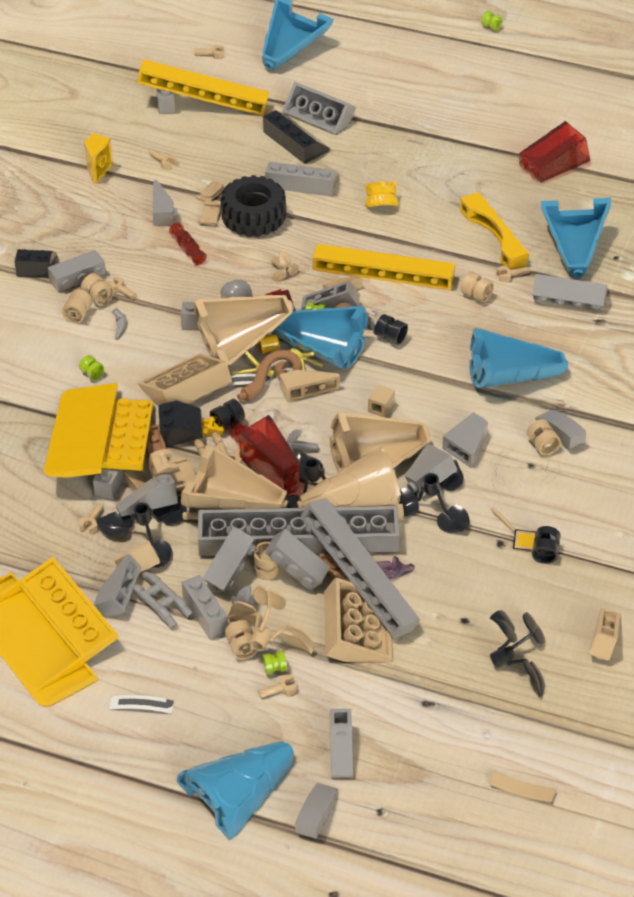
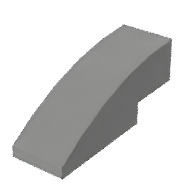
(566, 428)
(315, 810)

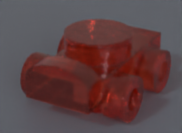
(235, 431)

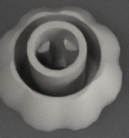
(236, 288)

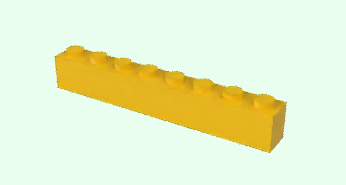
(202, 87)
(384, 266)

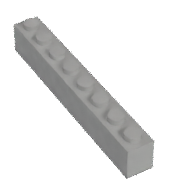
(360, 568)

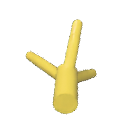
(305, 356)
(251, 359)

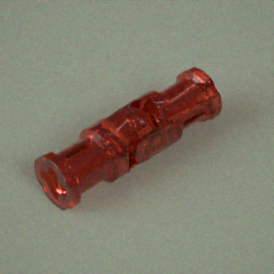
(187, 243)

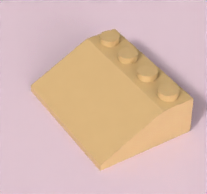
(187, 380)
(352, 627)

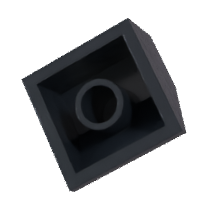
(34, 263)
(179, 422)

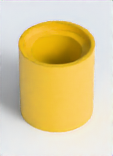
(269, 344)

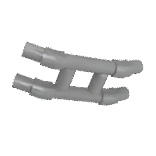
(159, 607)

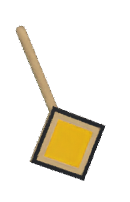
(522, 538)

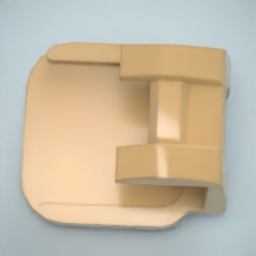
(179, 469)

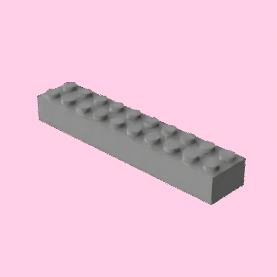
(373, 526)

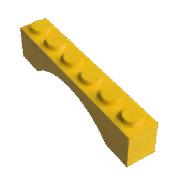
(478, 211)

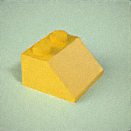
(98, 156)

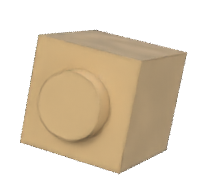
(381, 401)

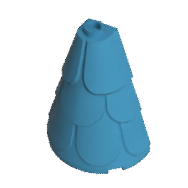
(290, 34)
(576, 232)
(330, 333)
(509, 360)
(238, 783)

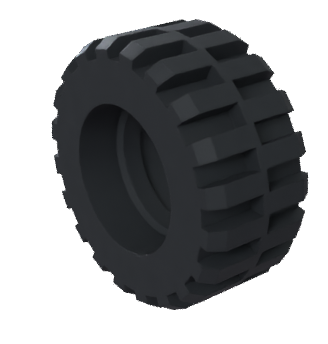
(253, 206)

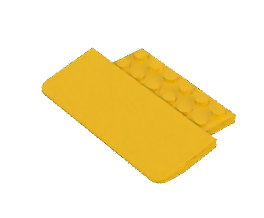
(98, 432)
(50, 632)

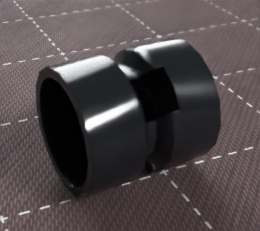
(391, 329)
(228, 414)
(546, 544)

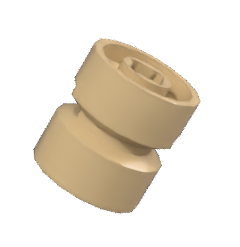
(474, 286)
(98, 289)
(77, 306)
(543, 437)
(264, 566)
(238, 636)

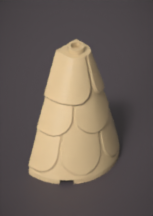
(239, 323)
(359, 434)
(361, 484)
(230, 485)

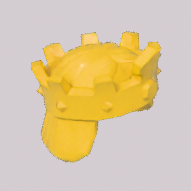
(381, 194)

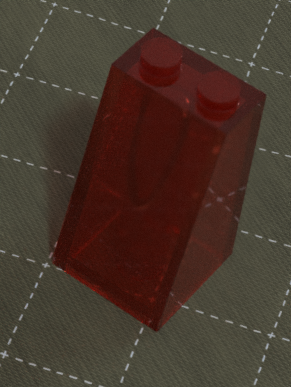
(555, 153)
(269, 454)

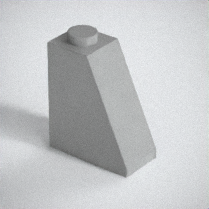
(466, 439)
(429, 461)

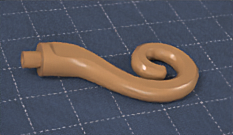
(253, 389)

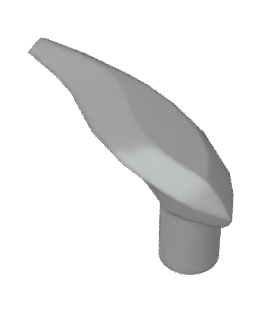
(120, 323)

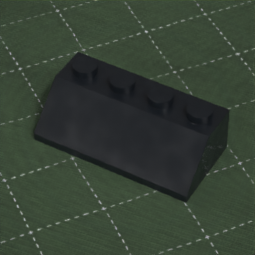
(293, 137)

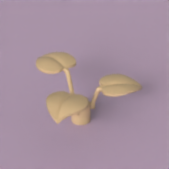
(292, 635)

